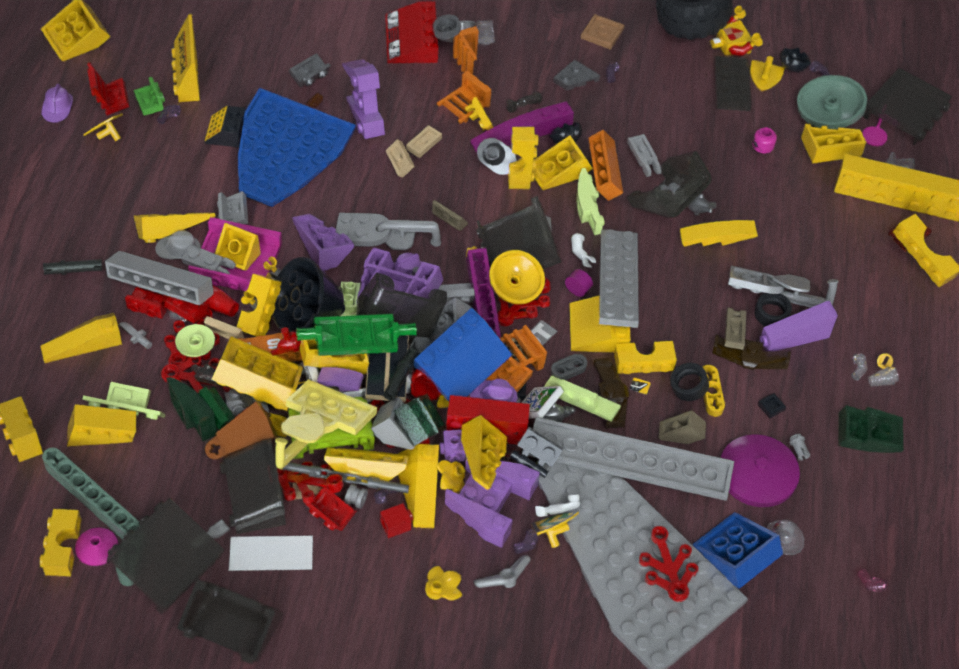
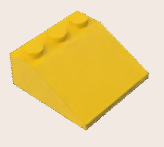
(75, 30)
(588, 334)

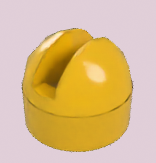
(881, 358)

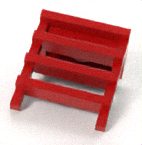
(111, 96)

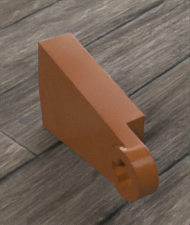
(242, 431)

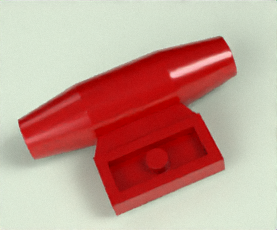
(218, 302)

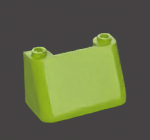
(339, 437)

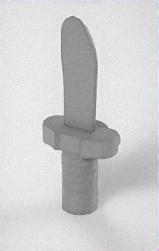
(138, 336)

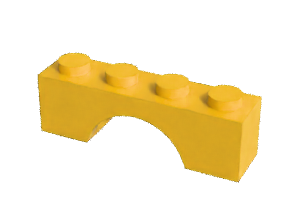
(523, 144)
(938, 267)

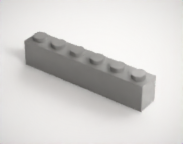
(159, 277)

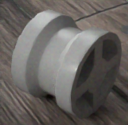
(356, 496)

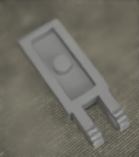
(644, 154)
(204, 259)

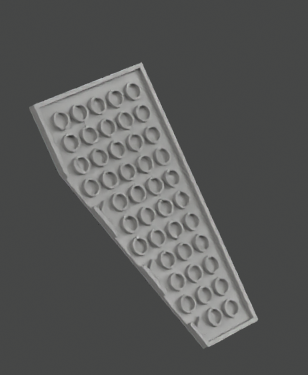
(607, 542)

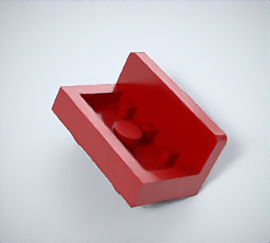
(331, 509)

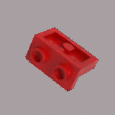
(147, 302)

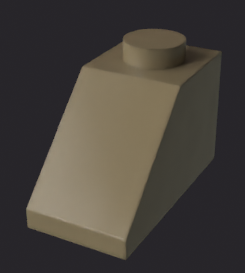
(683, 428)

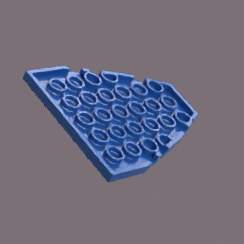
(286, 146)

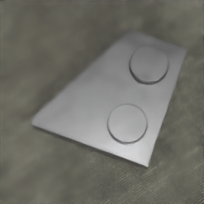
(575, 75)

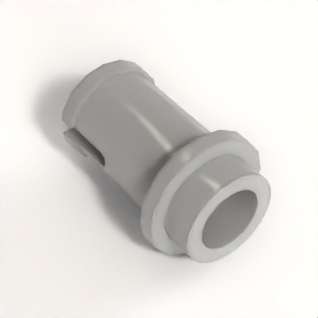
(801, 450)

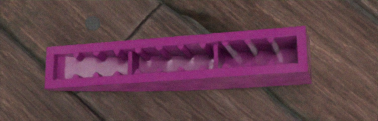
(543, 120)
(484, 298)

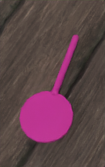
(875, 135)

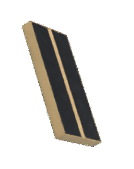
(381, 370)

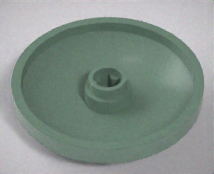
(832, 101)

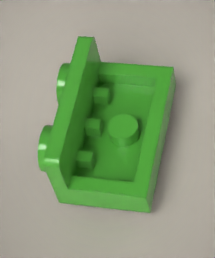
(150, 98)

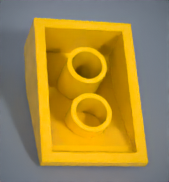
(560, 164)

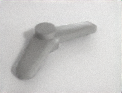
(507, 576)

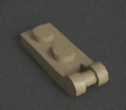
(735, 328)

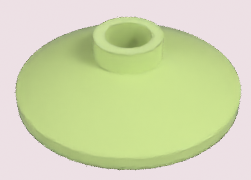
(198, 335)

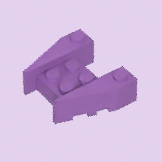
(363, 99)
(426, 278)
(482, 507)

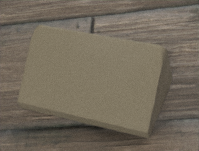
(448, 216)

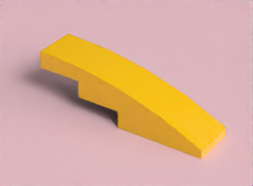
(721, 231)

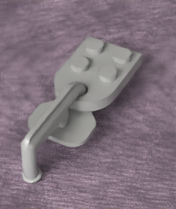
(376, 229)
(768, 283)

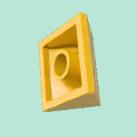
(238, 246)

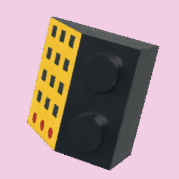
(226, 127)

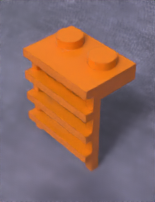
(466, 48)
(470, 88)
(530, 346)

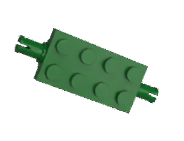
(356, 334)

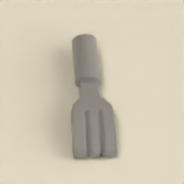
(218, 529)

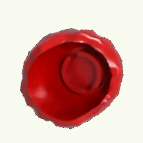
(423, 385)

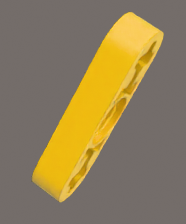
(709, 398)

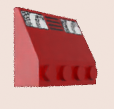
(411, 34)

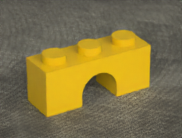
(266, 292)
(630, 361)
(61, 526)

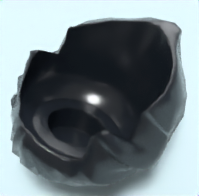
(794, 60)
(560, 134)

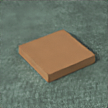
(602, 31)

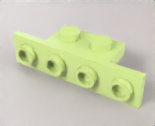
(126, 398)
(585, 399)

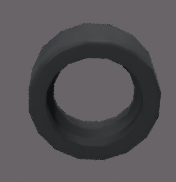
(775, 299)
(690, 394)

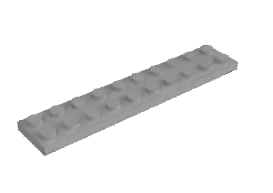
(638, 459)

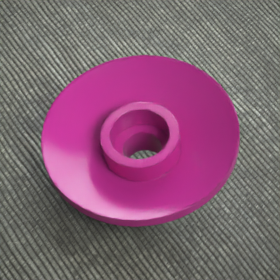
(95, 554)

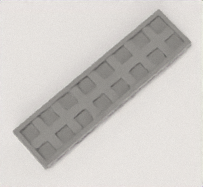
(618, 278)

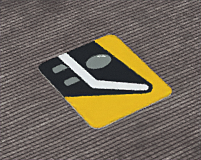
(640, 385)

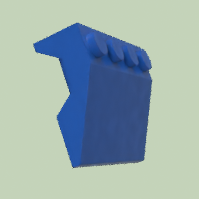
(463, 356)

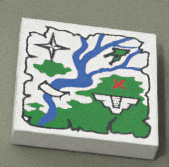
(542, 399)

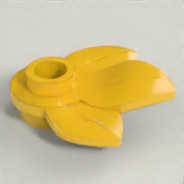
(452, 475)
(443, 584)

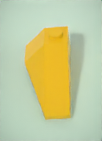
(159, 226)
(89, 336)
(483, 448)
(422, 482)

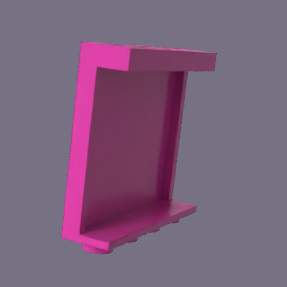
(239, 279)

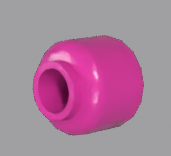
(764, 140)

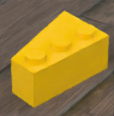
(832, 144)
(353, 362)
(100, 426)
(19, 429)

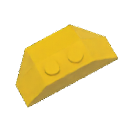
(366, 463)

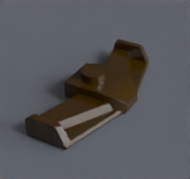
(752, 355)
(612, 390)

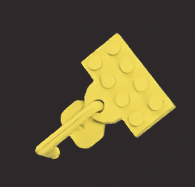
(320, 412)

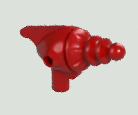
(287, 343)

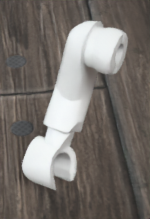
(577, 249)
(559, 508)

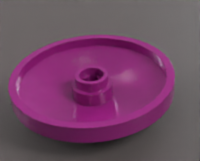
(763, 470)

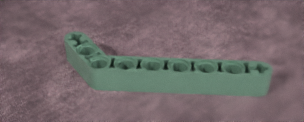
(86, 492)

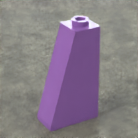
(800, 328)

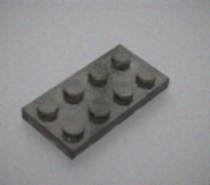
(732, 83)

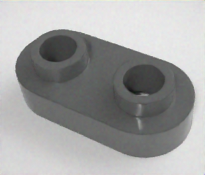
(568, 368)

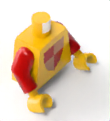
(735, 38)

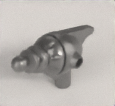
(701, 205)
(559, 412)

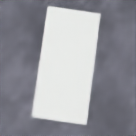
(271, 553)

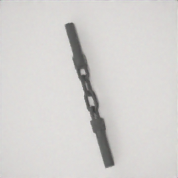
(372, 482)

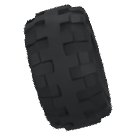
(693, 17)

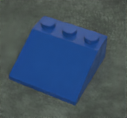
(739, 548)

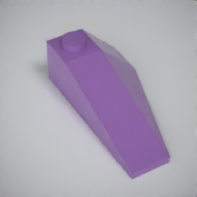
(321, 242)

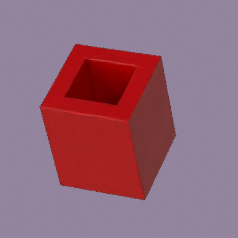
(396, 520)

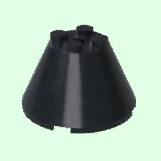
(306, 294)

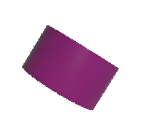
(578, 282)

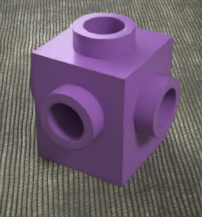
(452, 446)

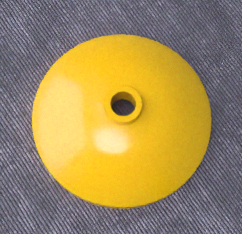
(519, 267)

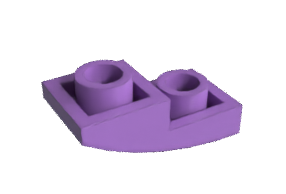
(343, 378)

